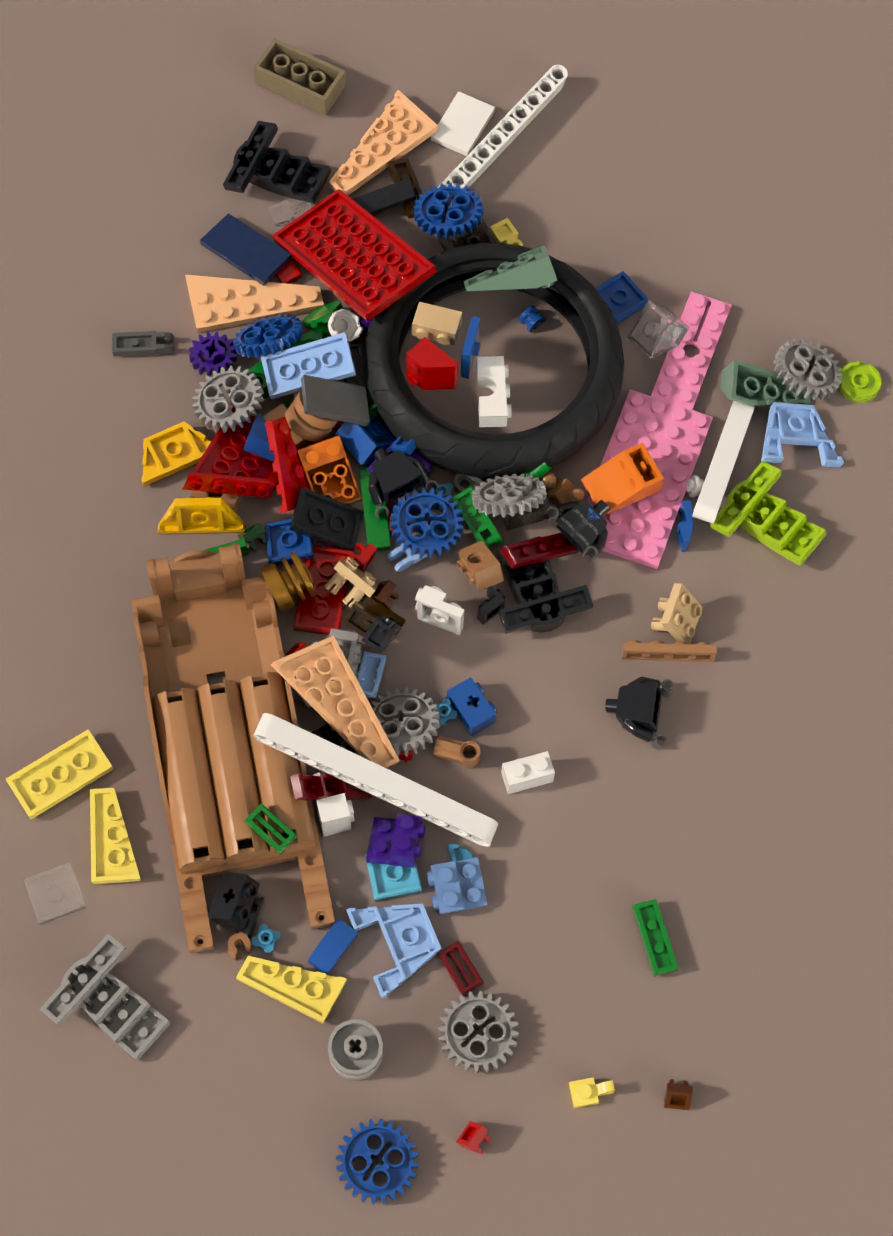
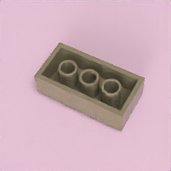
(299, 76)

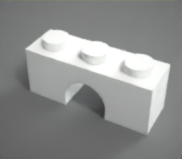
(493, 408)

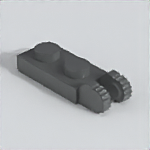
(142, 343)

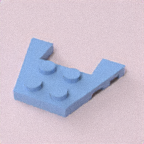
(797, 426)
(407, 936)

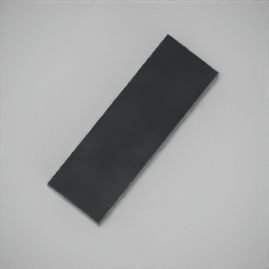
(387, 197)

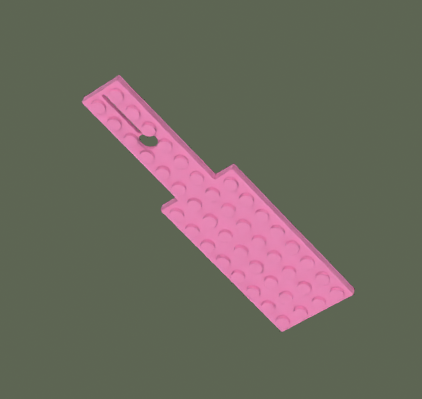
(670, 434)

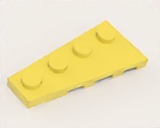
(110, 846)
(298, 988)

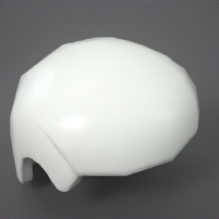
(345, 321)

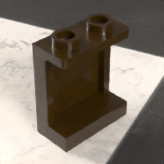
(362, 616)

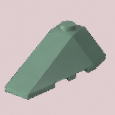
(528, 272)
(756, 386)

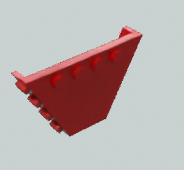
(231, 469)

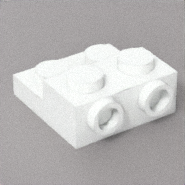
(433, 609)

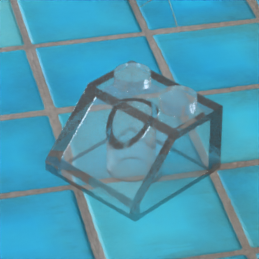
(657, 330)

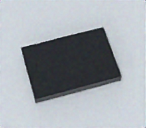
(326, 520)

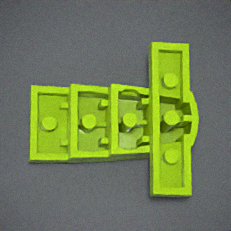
(768, 517)

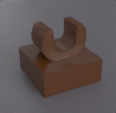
(383, 591)
(678, 1095)

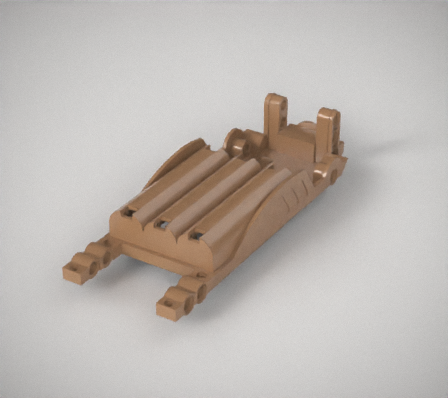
(202, 734)

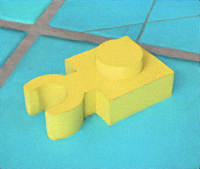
(505, 233)

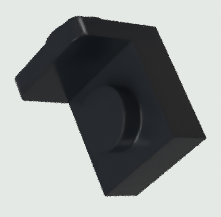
(490, 608)
(381, 632)

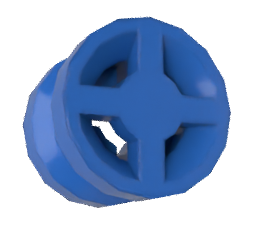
(531, 318)

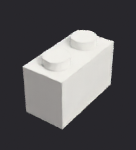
(527, 772)
(335, 814)

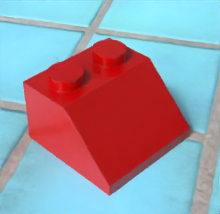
(431, 367)

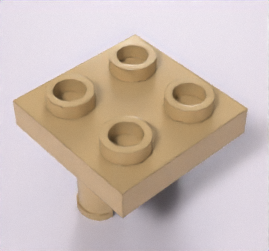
(346, 570)
(679, 615)

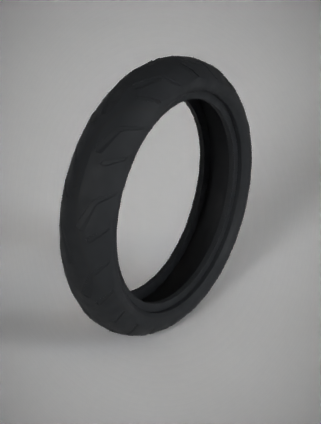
(496, 454)

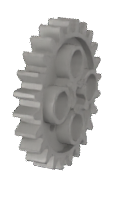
(822, 377)
(212, 406)
(509, 495)
(404, 721)
(493, 1048)

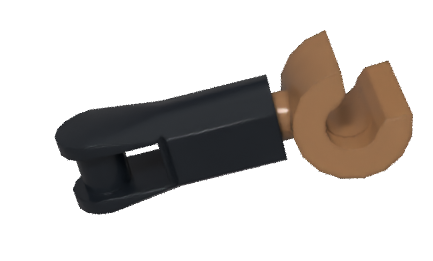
(242, 935)

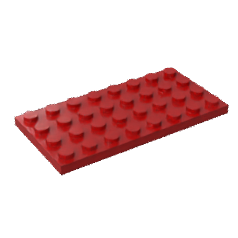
(354, 254)

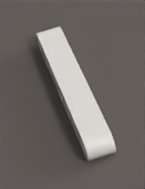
(723, 462)

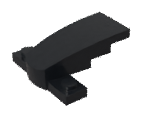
(275, 168)
(539, 598)

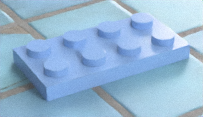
(323, 358)

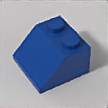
(365, 440)

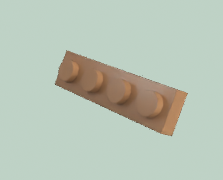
(669, 652)

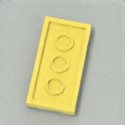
(59, 774)

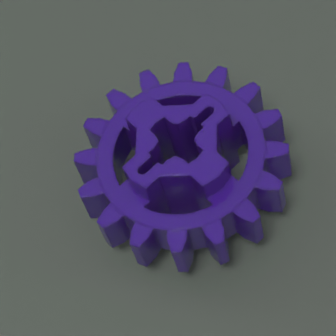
(211, 347)

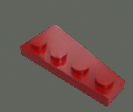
(286, 463)

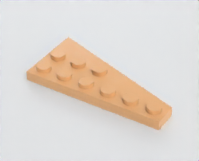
(387, 140)
(236, 302)
(331, 688)

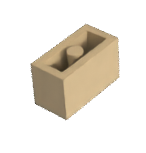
(436, 323)

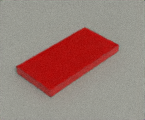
(325, 609)

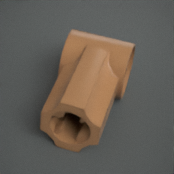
(455, 750)

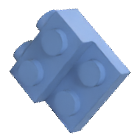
(457, 886)

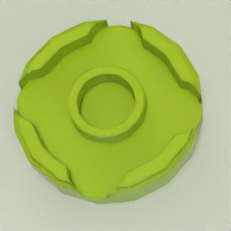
(860, 382)

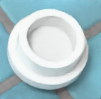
(694, 486)

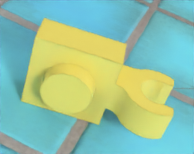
(586, 1093)

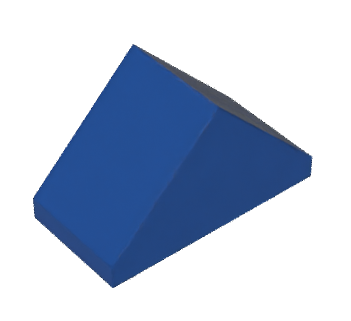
(257, 439)

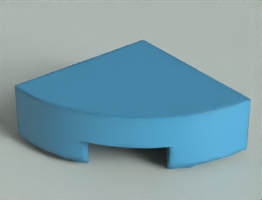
(458, 853)

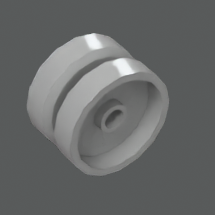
(351, 1035)

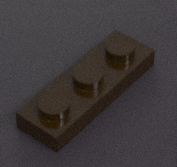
(403, 170)

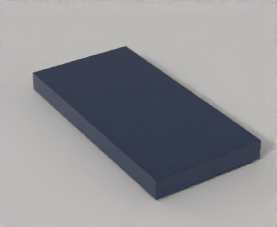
(246, 249)

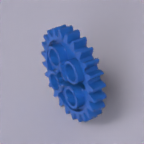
(436, 204)
(268, 336)
(429, 541)
(358, 1149)

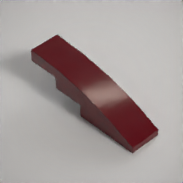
(324, 785)

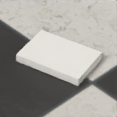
(463, 123)

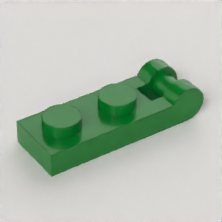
(476, 521)

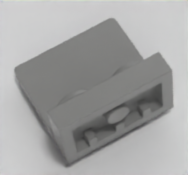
(350, 647)

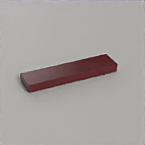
(537, 550)

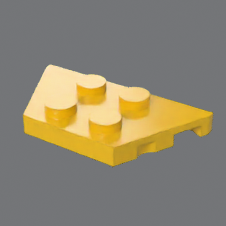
(171, 451)
(200, 516)

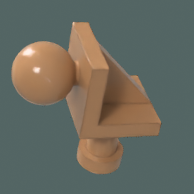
(561, 489)

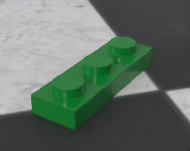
(655, 937)

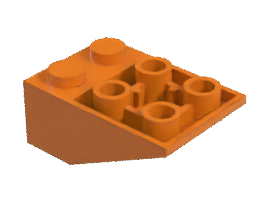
(329, 470)
(624, 479)

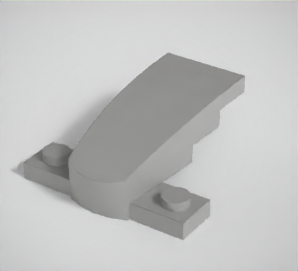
(107, 1001)

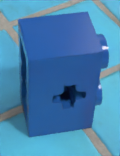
(472, 718)

